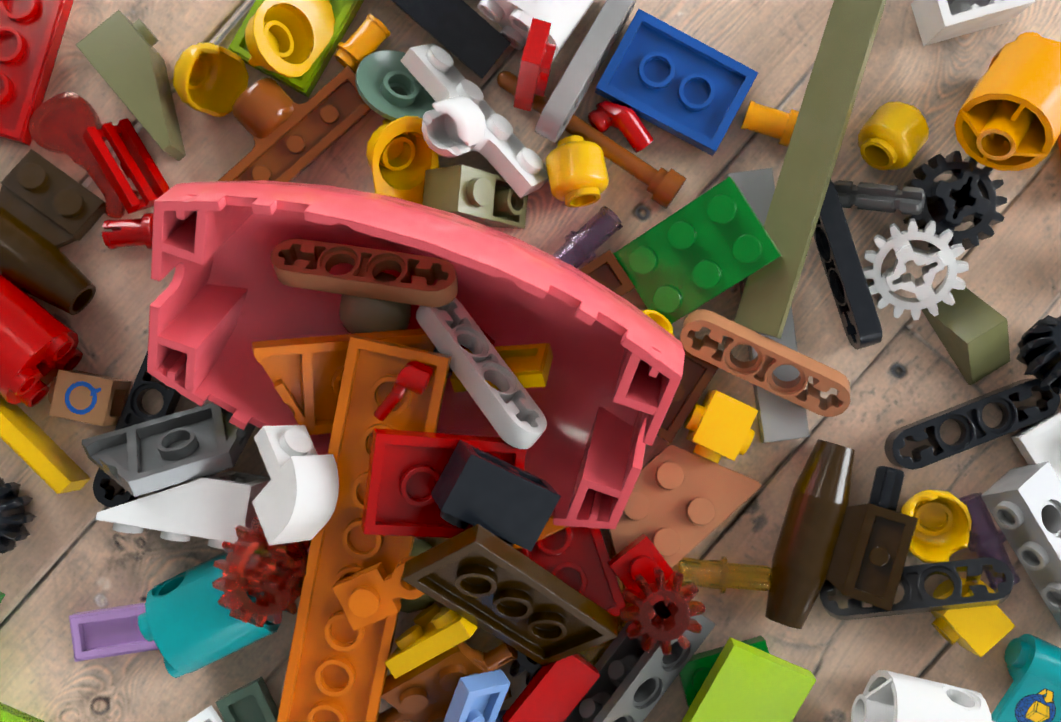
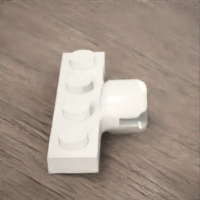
(467, 123)

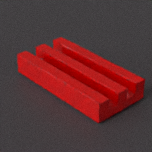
(134, 162)

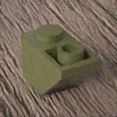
(475, 196)

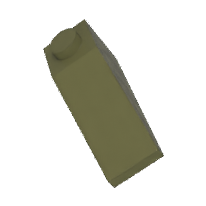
(138, 76)

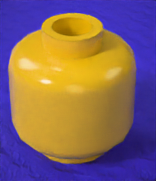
(893, 136)
(577, 171)

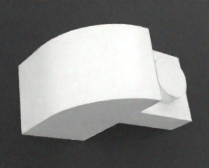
(301, 485)

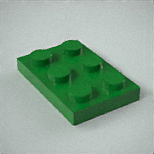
(698, 252)

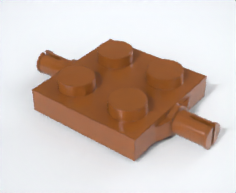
(429, 688)

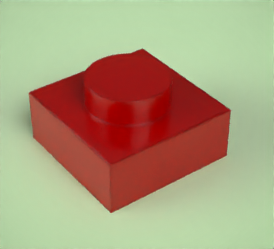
(637, 558)

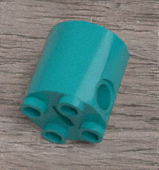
(191, 624)

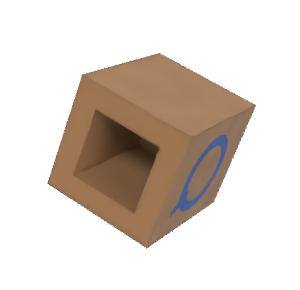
(88, 397)

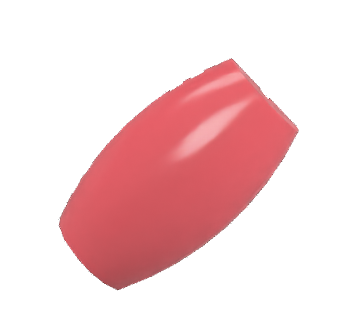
(609, 360)

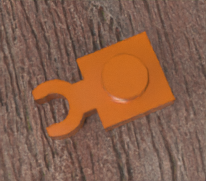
(373, 594)

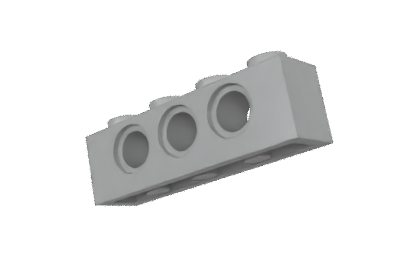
(1029, 514)

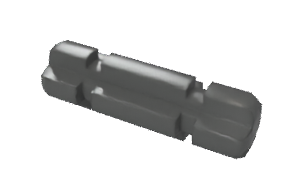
(881, 197)

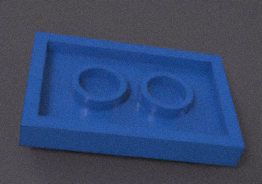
(676, 82)

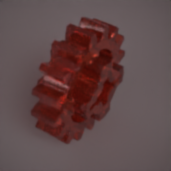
(264, 570)

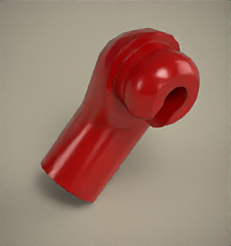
(621, 118)

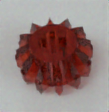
(681, 611)

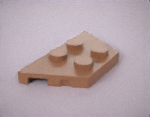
(680, 503)

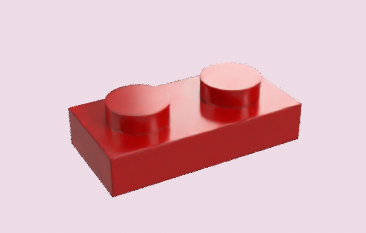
(534, 65)

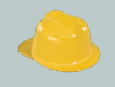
(289, 35)
(400, 158)

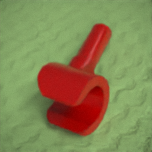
(413, 377)

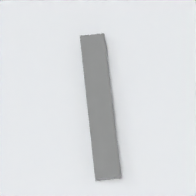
(776, 416)

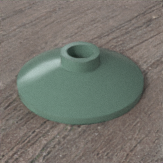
(390, 86)

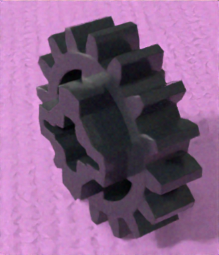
(971, 194)

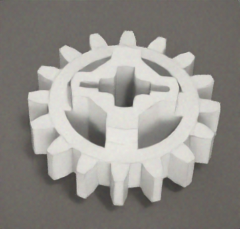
(935, 261)

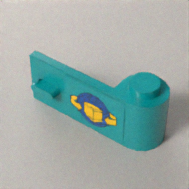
(1036, 682)

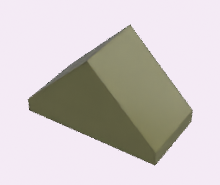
(972, 334)

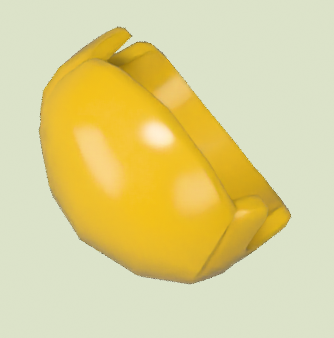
(210, 78)
(941, 525)

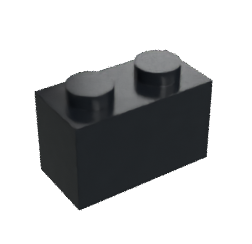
(494, 495)

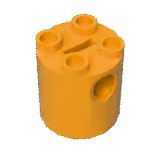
(1014, 106)

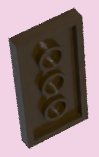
(510, 596)

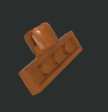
(290, 133)

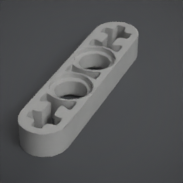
(583, 68)

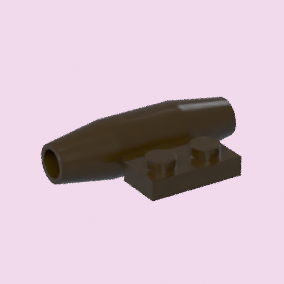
(37, 216)
(824, 538)

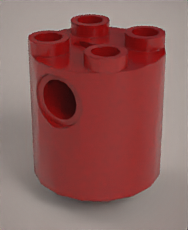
(31, 347)

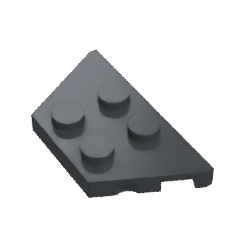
(169, 449)

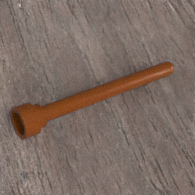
(660, 183)

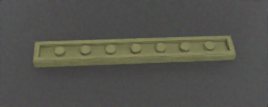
(810, 161)

